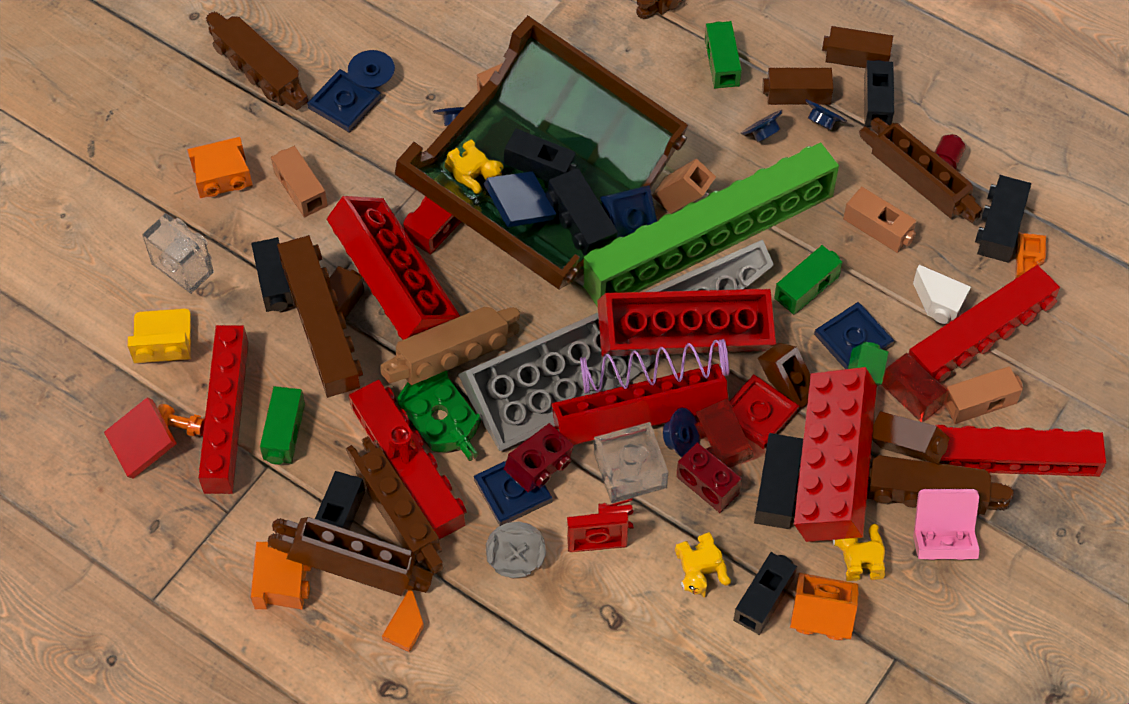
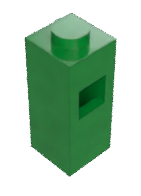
(722, 54)
(808, 279)
(282, 425)

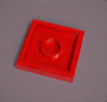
(761, 410)
(140, 438)
(597, 531)

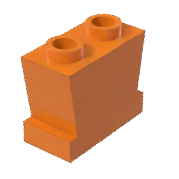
(220, 167)
(278, 579)

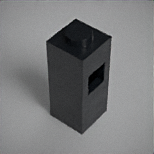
(878, 91)
(538, 155)
(271, 275)
(341, 500)
(765, 592)

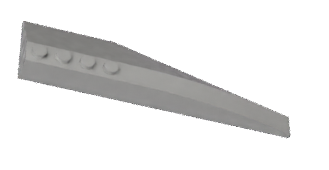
(519, 386)

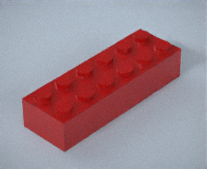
(390, 265)
(681, 317)
(836, 455)

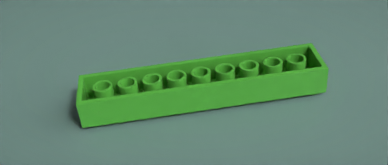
(712, 224)

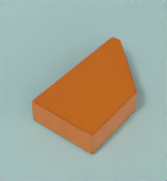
(1029, 252)
(405, 624)

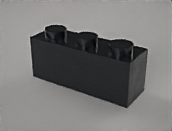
(580, 212)
(1002, 218)
(779, 481)

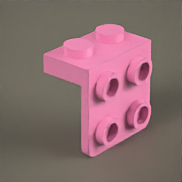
(946, 524)

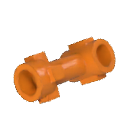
(193, 425)

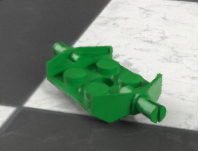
(448, 433)

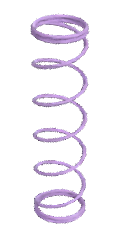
(723, 361)

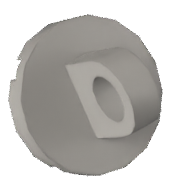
(515, 549)

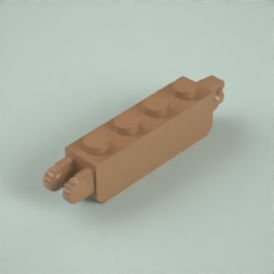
(451, 344)

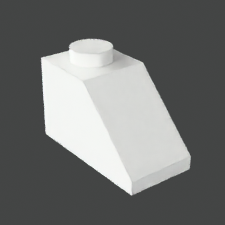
(940, 295)

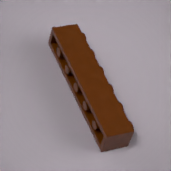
(319, 317)

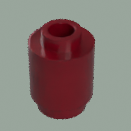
(950, 149)

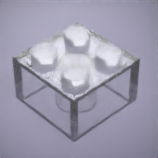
(178, 252)
(630, 462)

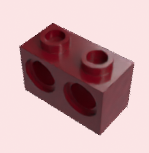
(536, 453)
(708, 477)

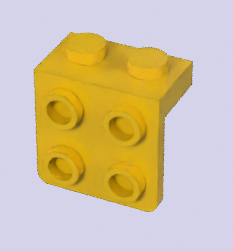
(161, 336)

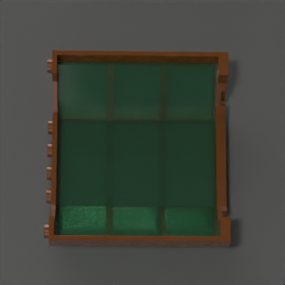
(567, 100)

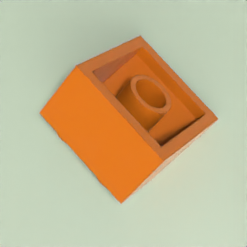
(824, 606)

